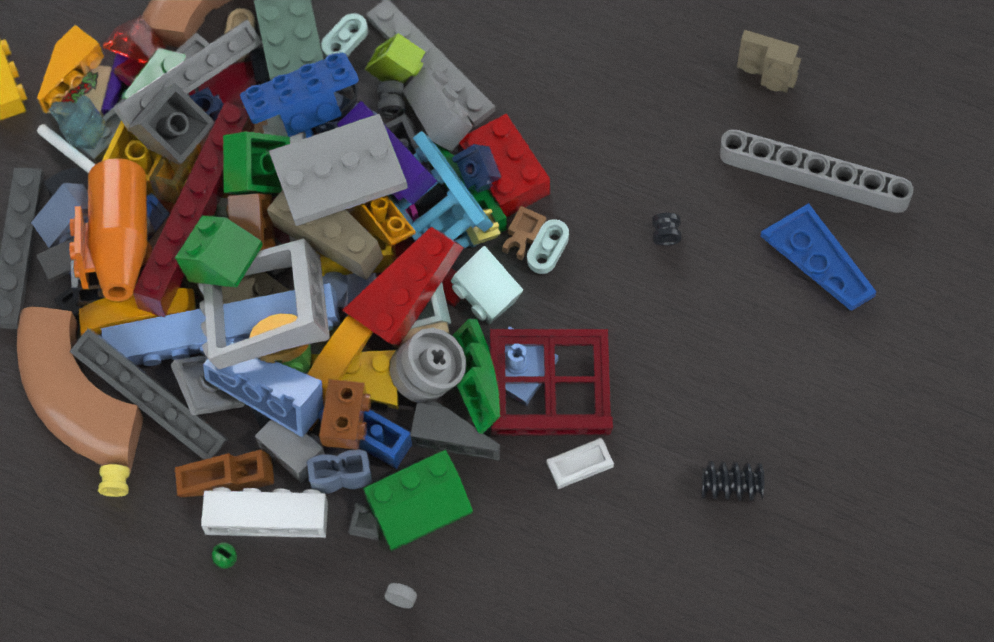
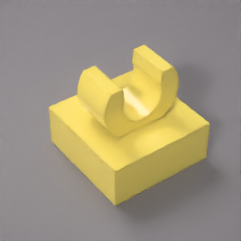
(478, 236)

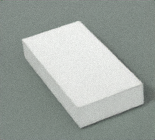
(580, 463)

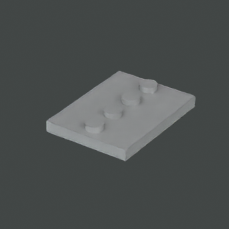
(338, 169)

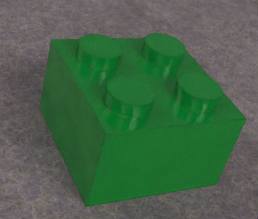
(249, 163)

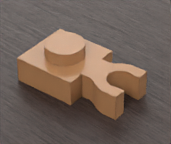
(523, 230)

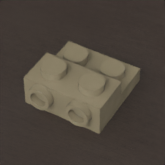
(771, 58)

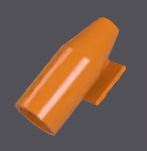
(116, 228)

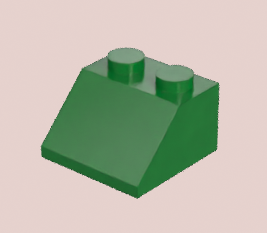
(218, 252)

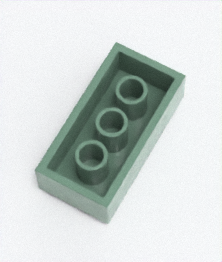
(288, 34)

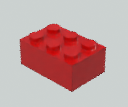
(522, 176)

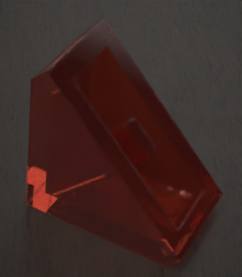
(134, 40)

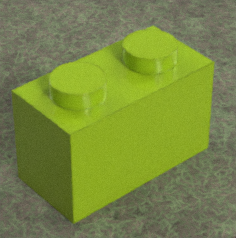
(396, 60)

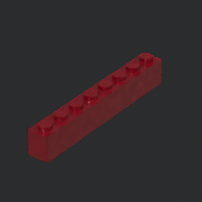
(198, 197)

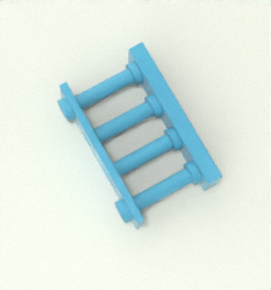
(456, 195)

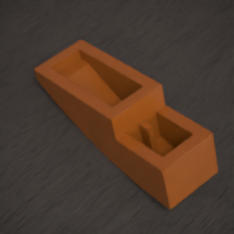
(225, 471)

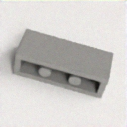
(438, 108)

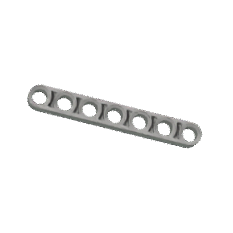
(830, 170)

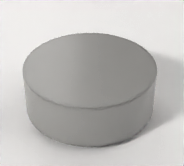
(400, 595)

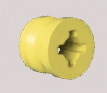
(114, 480)

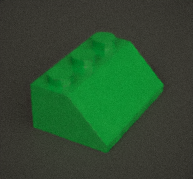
(418, 500)

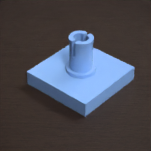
(524, 361)

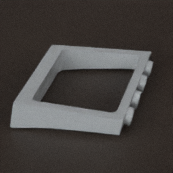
(311, 319)

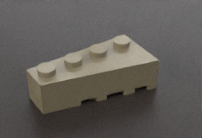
(334, 236)

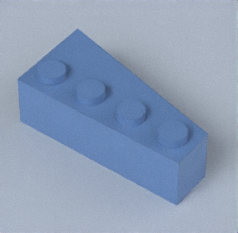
(272, 390)

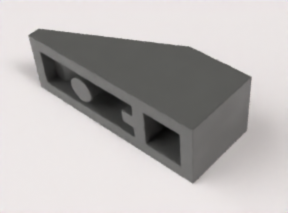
(443, 430)

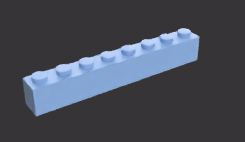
(181, 333)

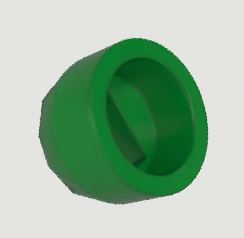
(220, 560)

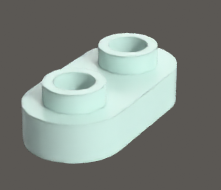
(342, 38)
(547, 248)

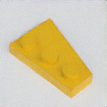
(374, 371)

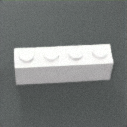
(265, 513)

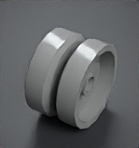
(427, 365)

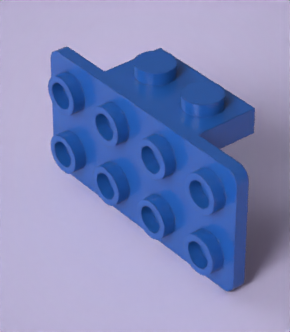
(303, 96)

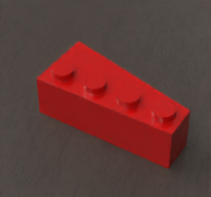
(405, 287)

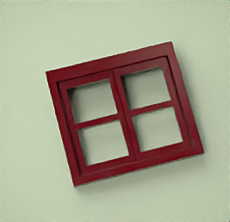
(551, 423)

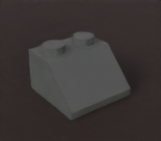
(172, 124)

